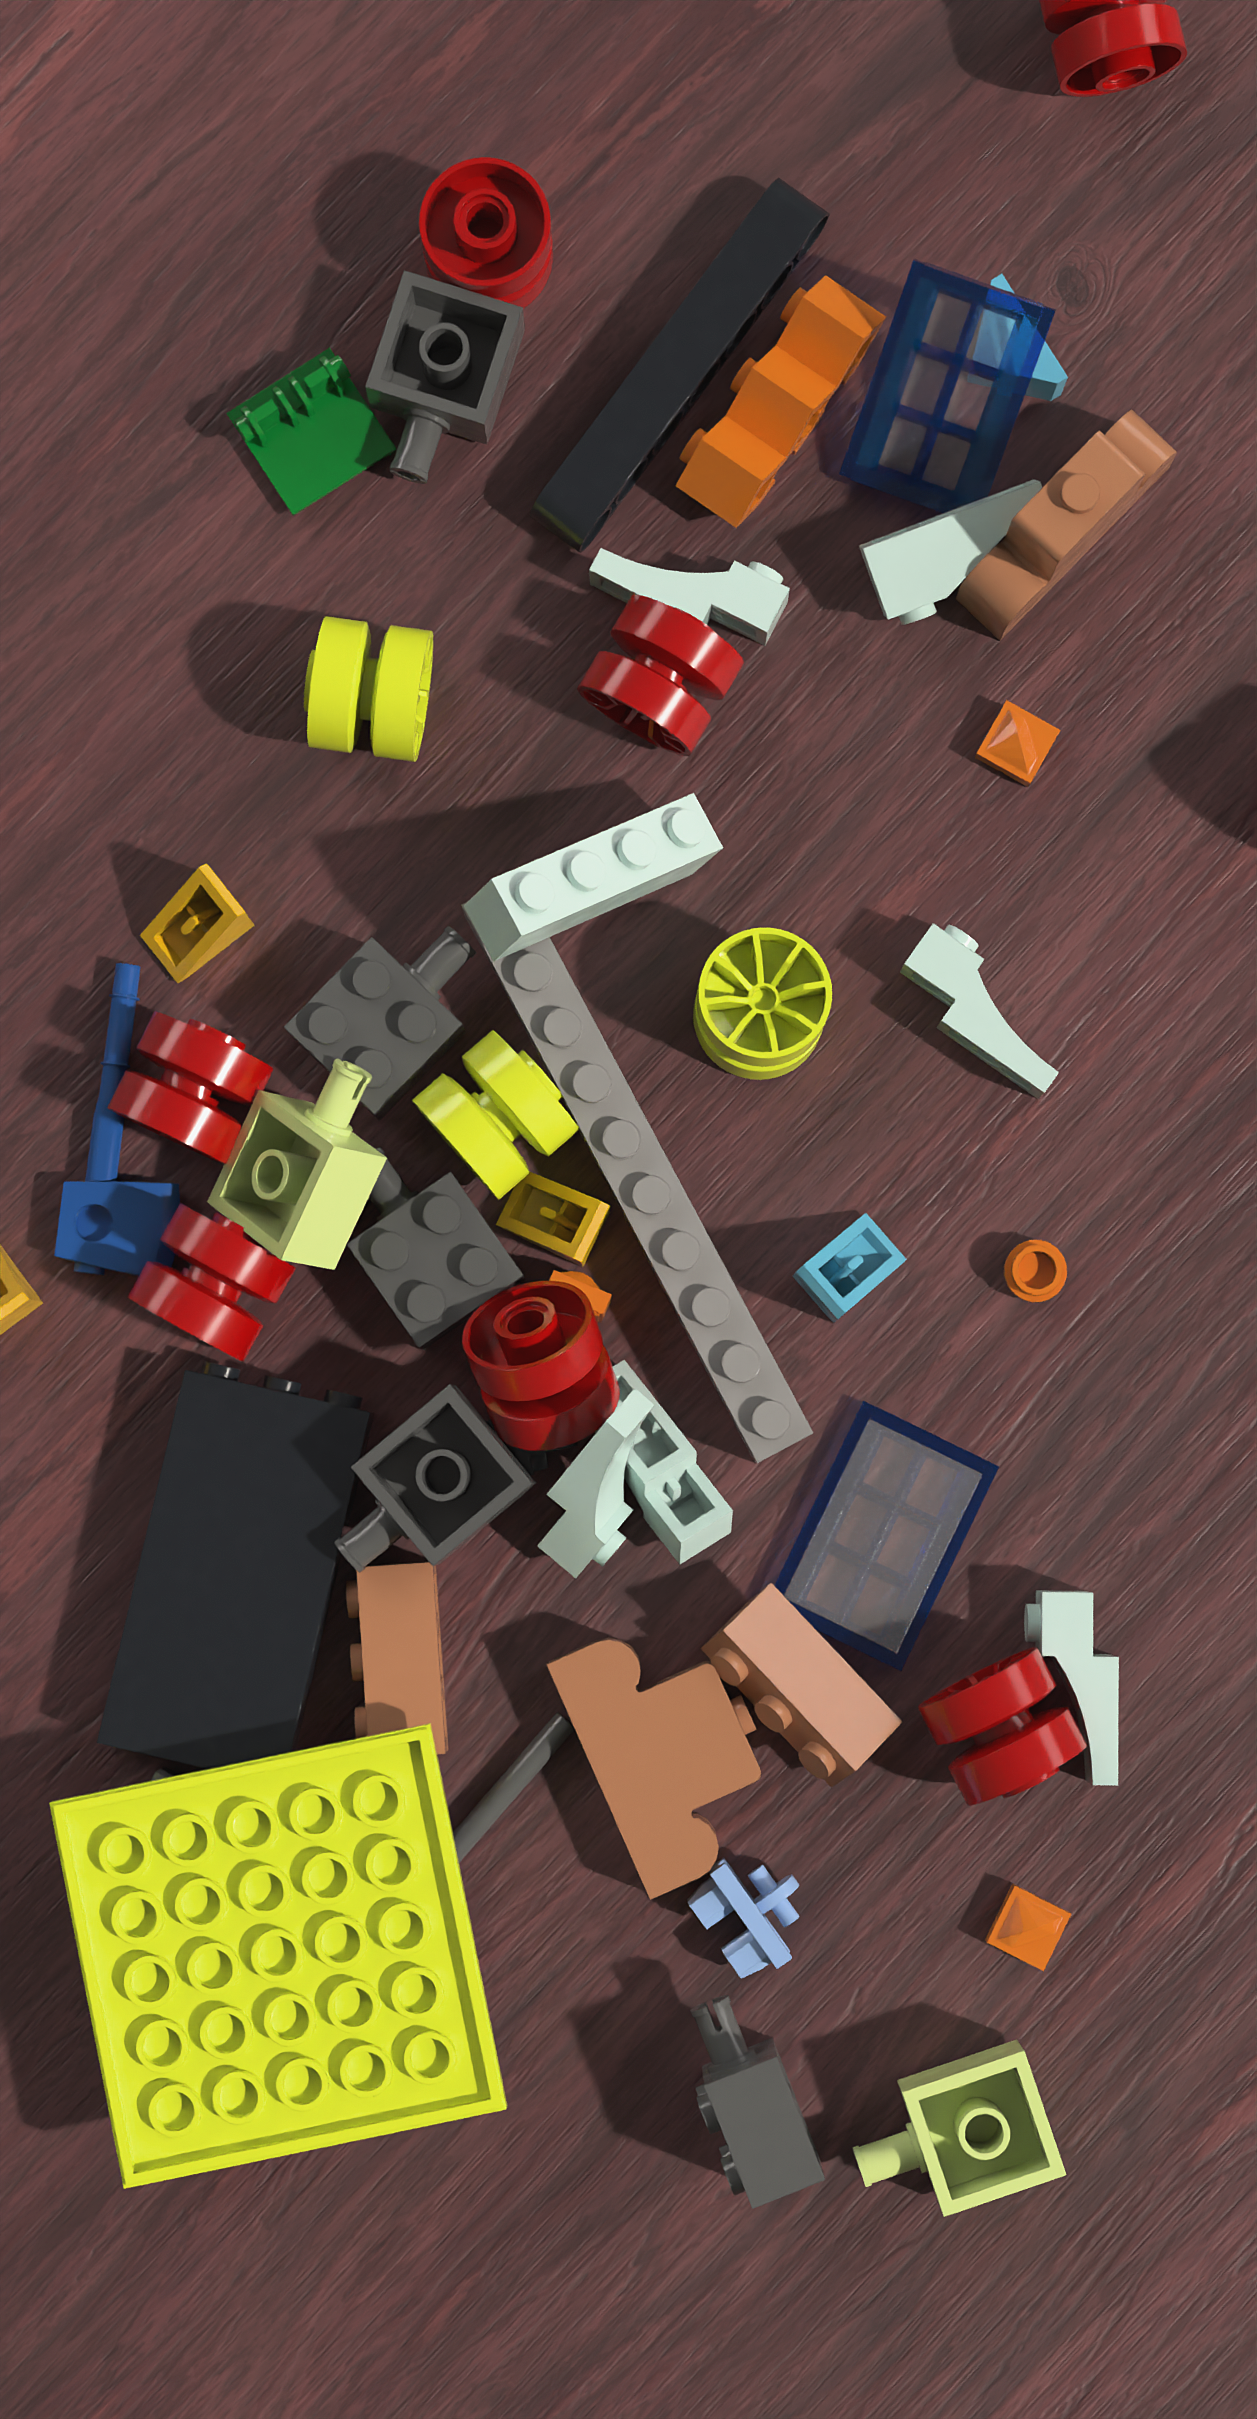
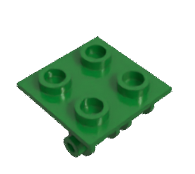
(311, 431)

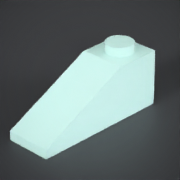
(934, 556)

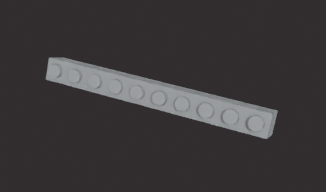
(651, 1198)

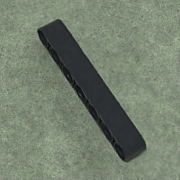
(679, 365)

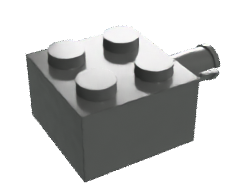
(442, 367)
(385, 1017)
(431, 1255)
(435, 1482)
(756, 2109)

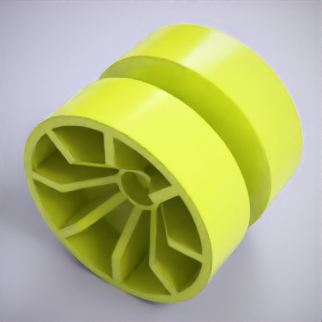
(352, 687)
(762, 1003)
(513, 1102)

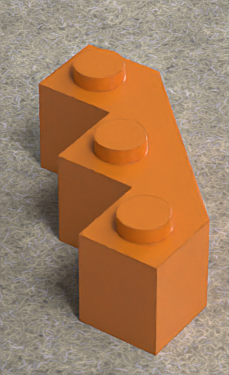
(779, 400)

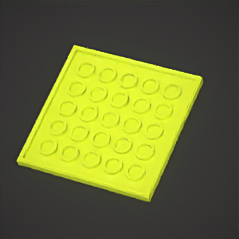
(277, 1955)

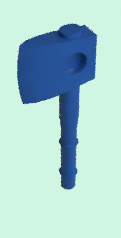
(107, 1220)

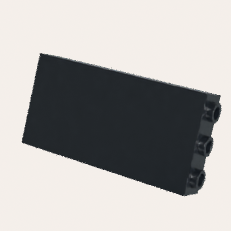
(235, 1571)

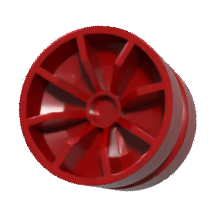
(1112, 43)
(488, 230)
(669, 658)
(195, 1065)
(207, 1294)
(541, 1365)
(1011, 1744)

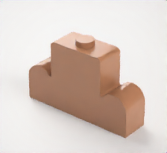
(1065, 522)
(657, 1754)

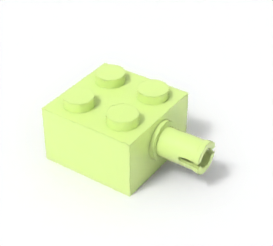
(301, 1171)
(972, 2130)

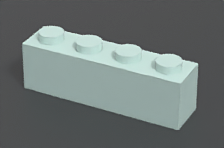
(592, 876)

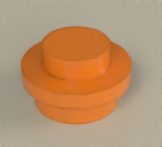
(1035, 1271)

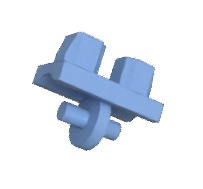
(760, 1942)

